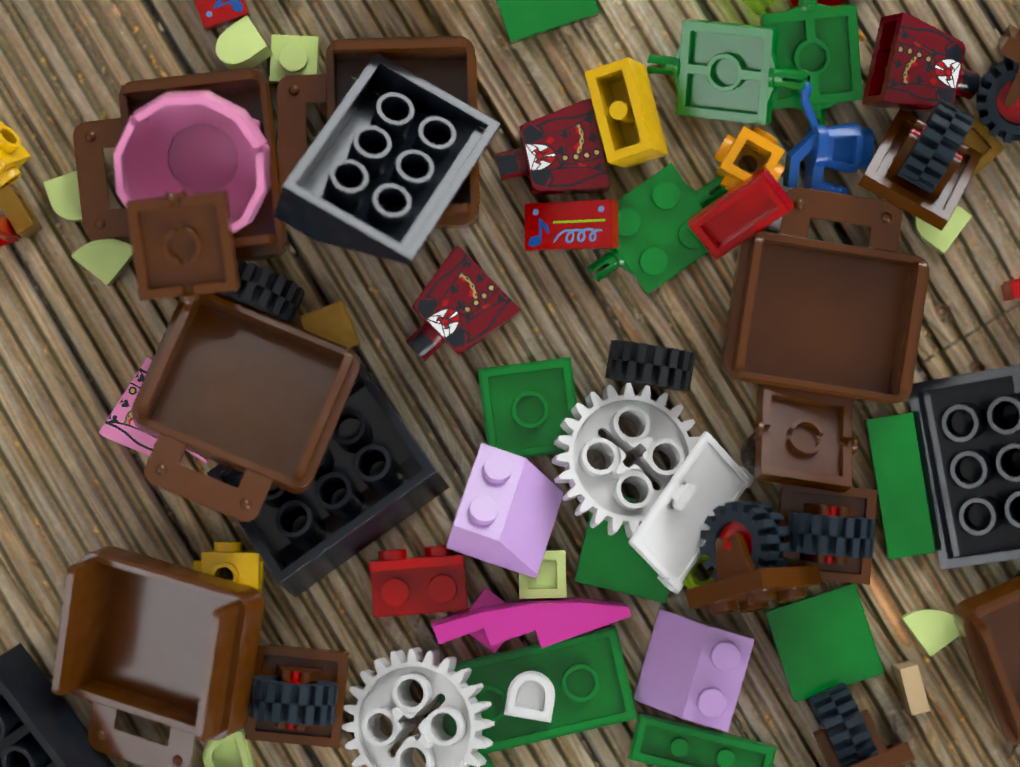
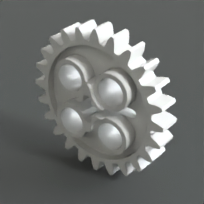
(601, 489)
(389, 694)

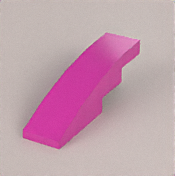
(548, 617)

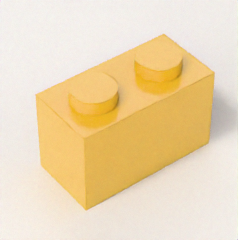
(626, 113)

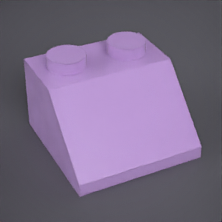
(506, 512)
(693, 669)

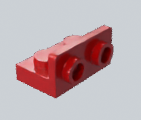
(418, 583)

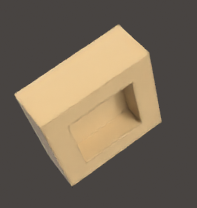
(911, 687)

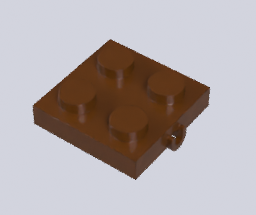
(183, 245)
(804, 439)

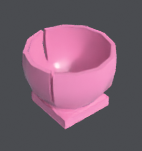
(195, 146)

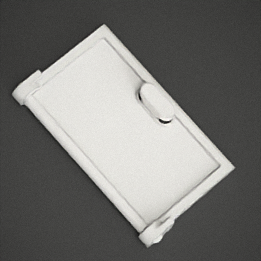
(671, 534)

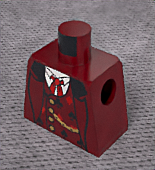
(916, 66)
(559, 153)
(459, 307)

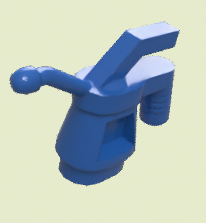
(834, 147)

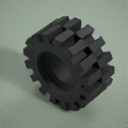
(266, 291)
(650, 365)

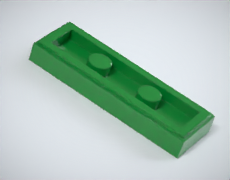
(899, 486)
(680, 744)

